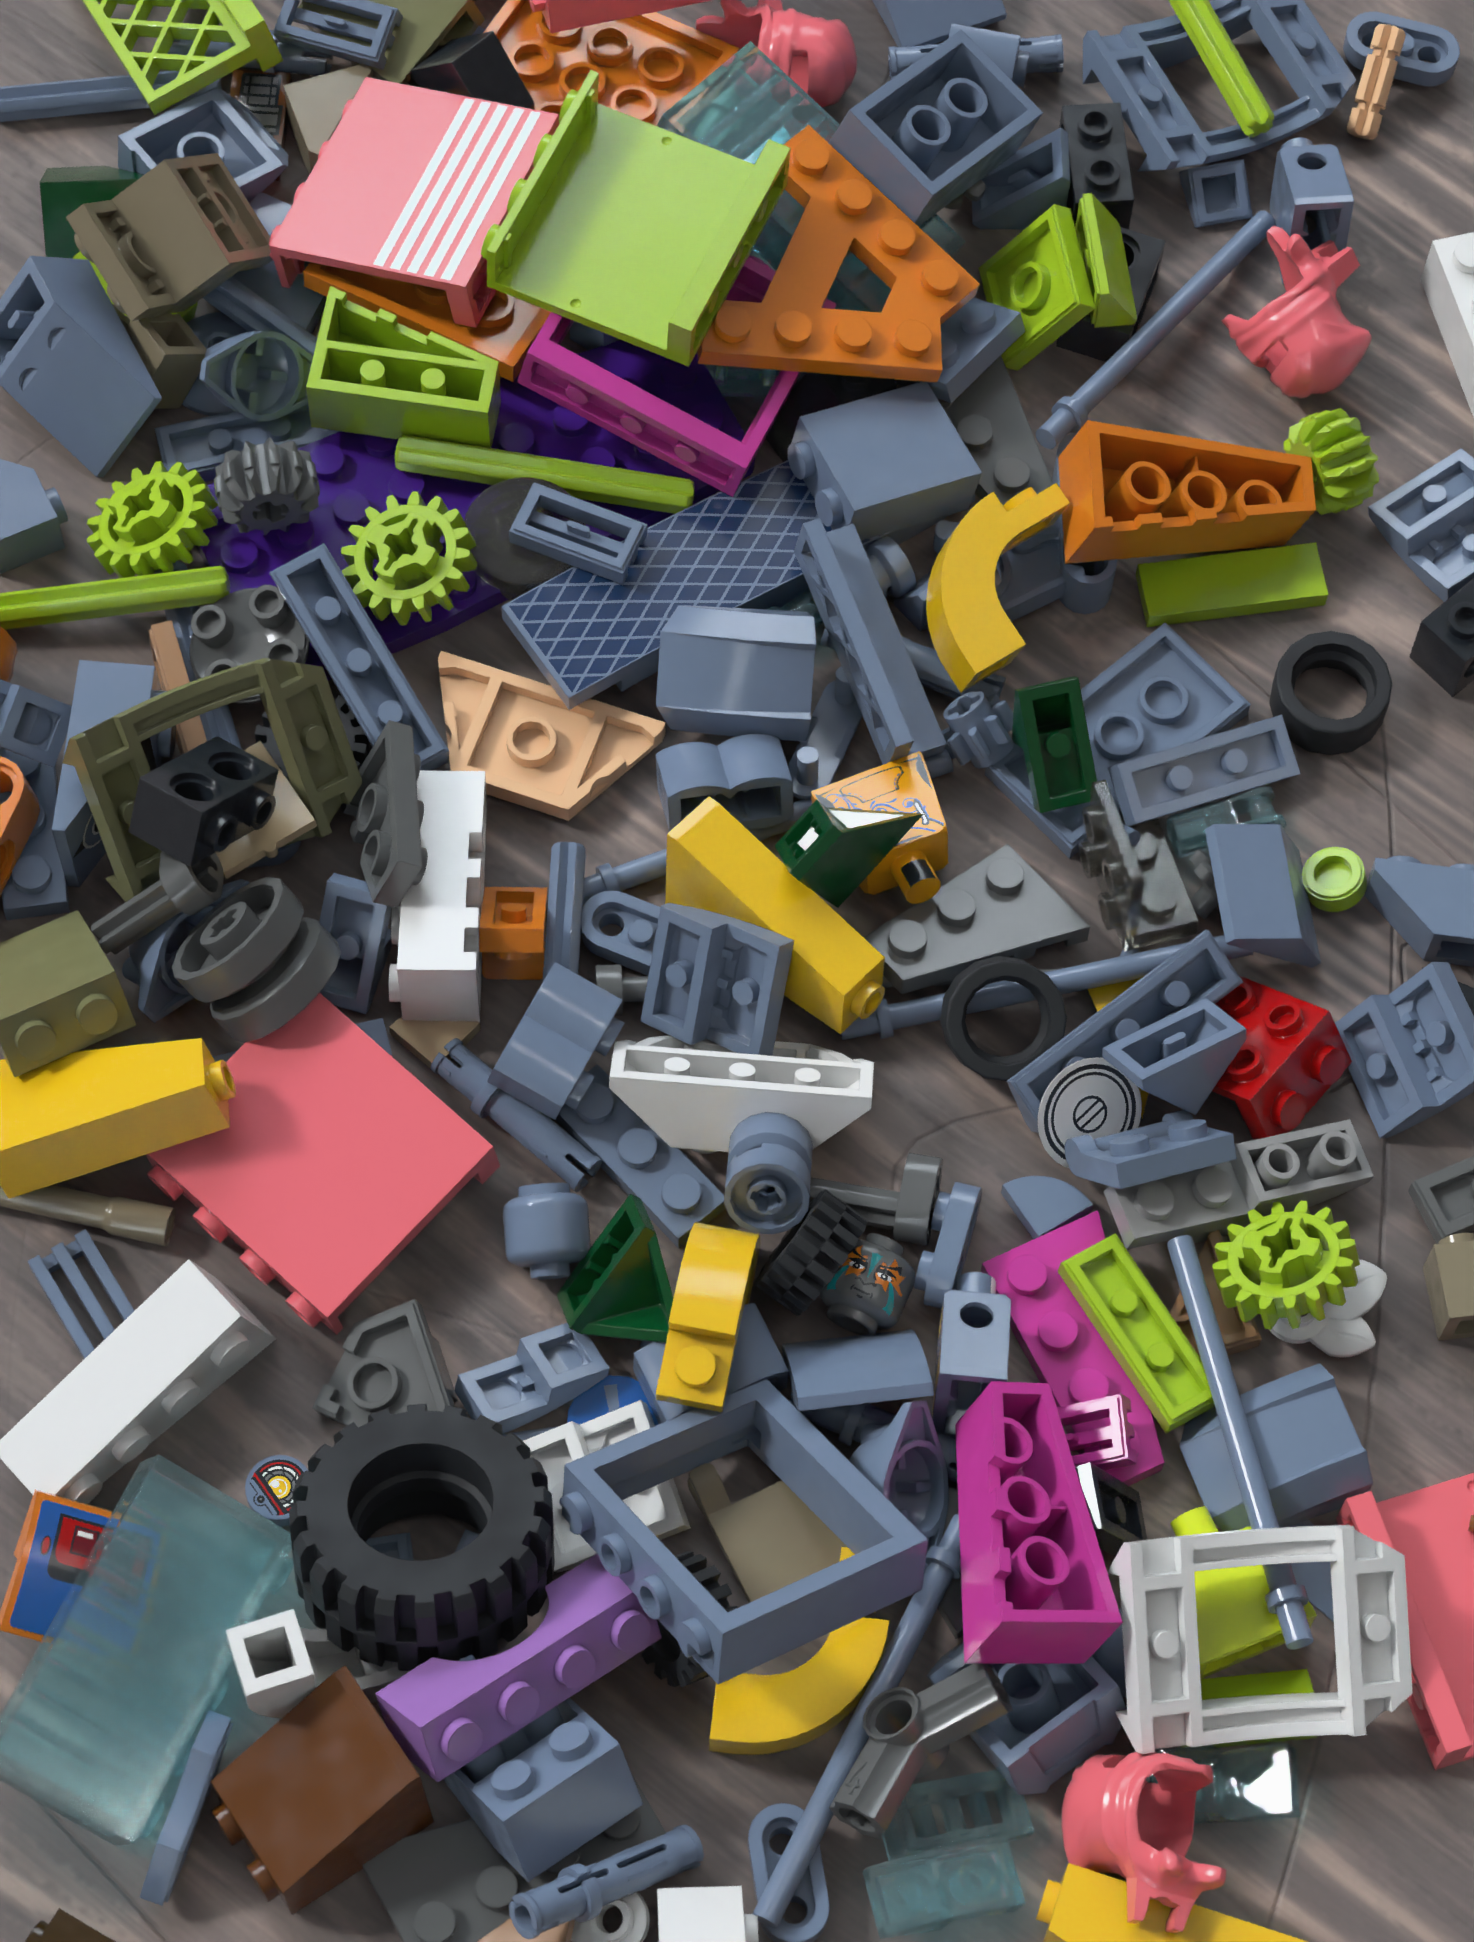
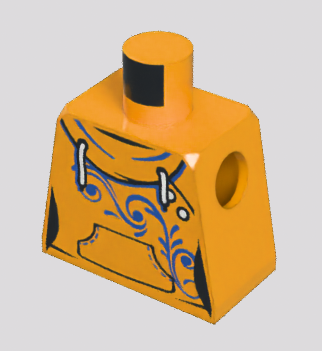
(906, 788)

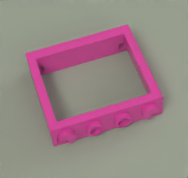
(646, 418)

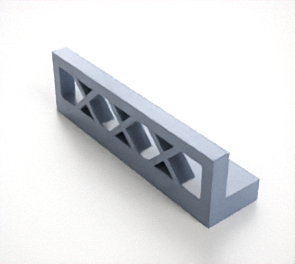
(867, 642)

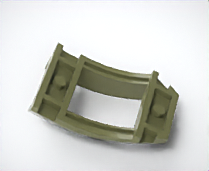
(303, 724)

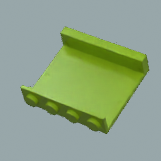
(632, 226)

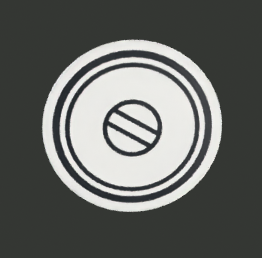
(1085, 1100)

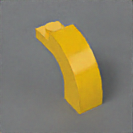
(961, 598)
(707, 1315)
(794, 1707)

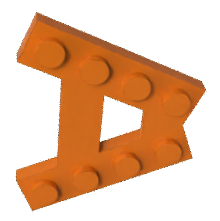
(791, 326)

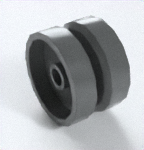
(256, 959)

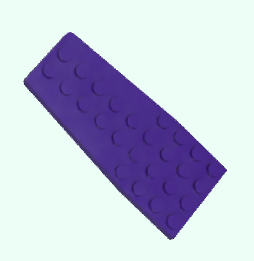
(362, 472)

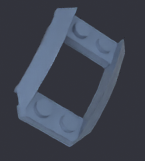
(1133, 74)

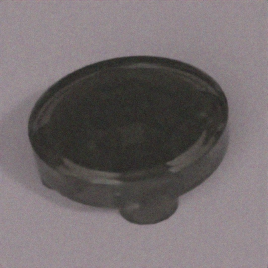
(502, 563)

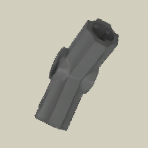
(912, 1740)

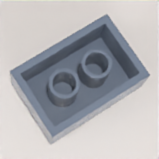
(936, 127)

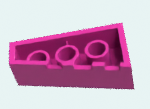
(1026, 1535)

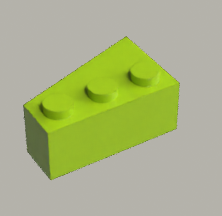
(397, 382)

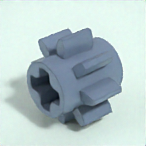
(978, 729)

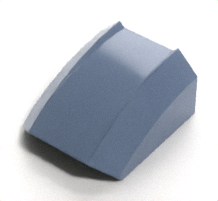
(207, 126)
(737, 671)
(1302, 1445)
(1055, 1721)

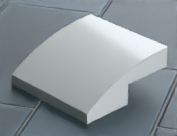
(656, 1507)

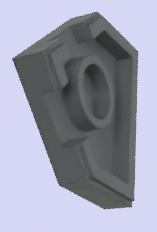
(387, 1366)

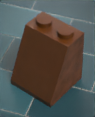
(320, 1794)

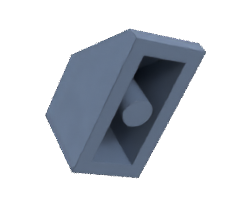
(27, 517)

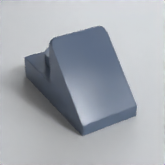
(363, 940)

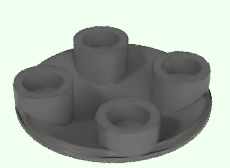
(245, 629)

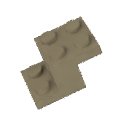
(171, 236)

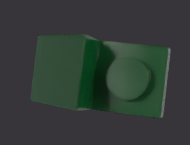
(1055, 743)

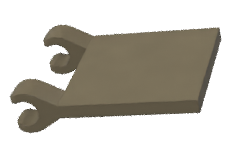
(766, 1536)

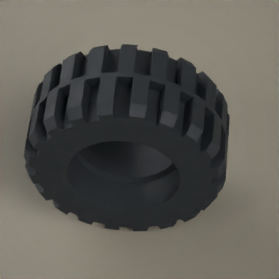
(409, 1468)

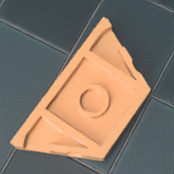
(532, 743)

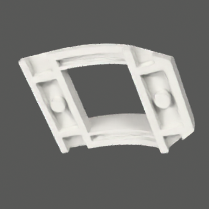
(1164, 1648)

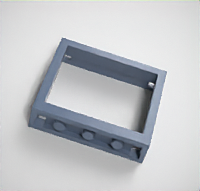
(885, 1543)

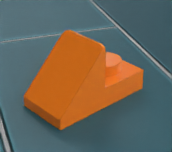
(513, 932)

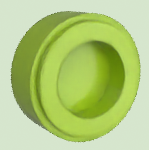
(1334, 879)

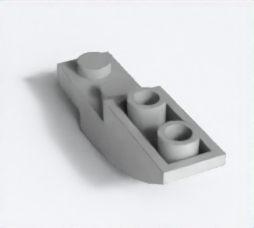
(1283, 1168)

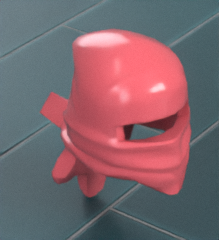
(806, 48)
(1303, 331)
(1140, 1829)

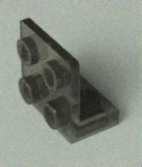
(1137, 883)

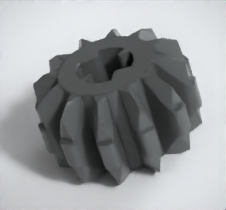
(266, 486)

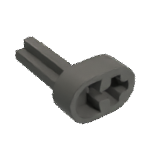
(178, 890)
(904, 1211)

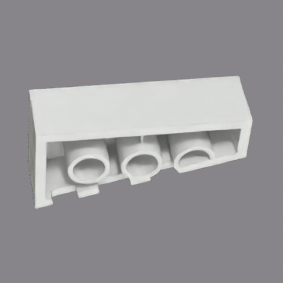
(134, 1385)

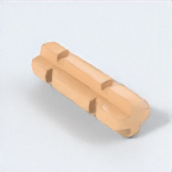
(1376, 81)

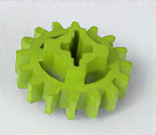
(152, 521)
(409, 563)
(1291, 1262)

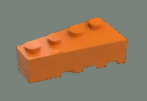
(1176, 494)

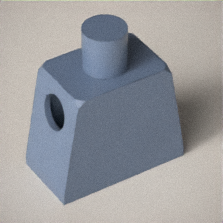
(1311, 183)

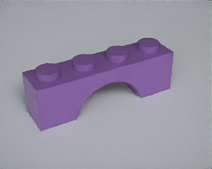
(460, 1709)

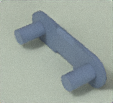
(827, 738)

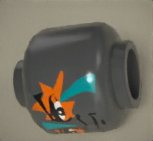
(870, 1287)

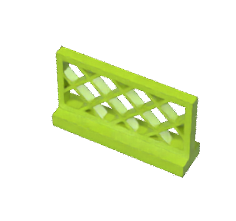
(238, 25)

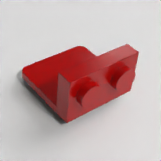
(1286, 1060)

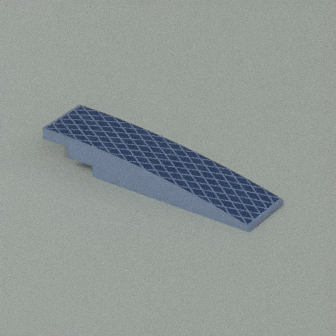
(712, 554)

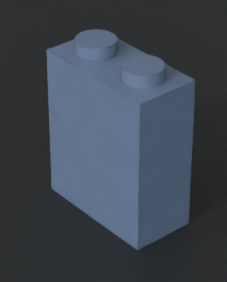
(884, 462)

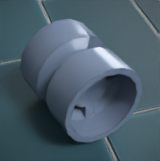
(768, 1173)

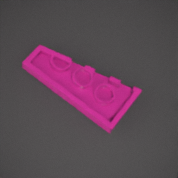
(1064, 1342)

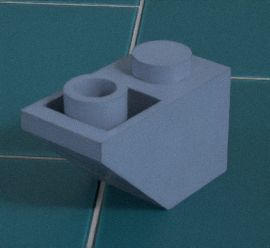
(1427, 906)

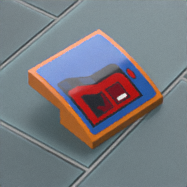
(49, 1558)

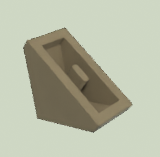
(317, 107)

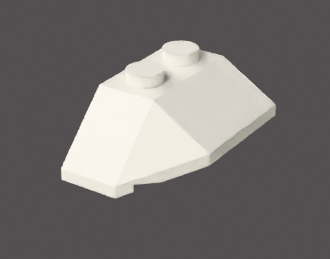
(705, 1090)

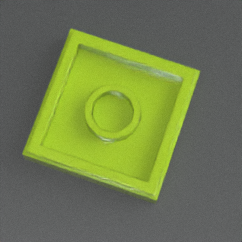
(1041, 279)

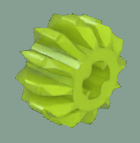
(1339, 456)

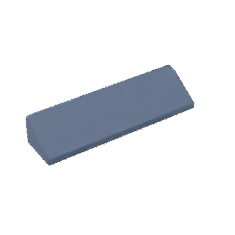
(355, 652)
(1181, 980)

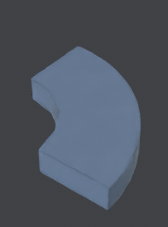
(186, 1808)

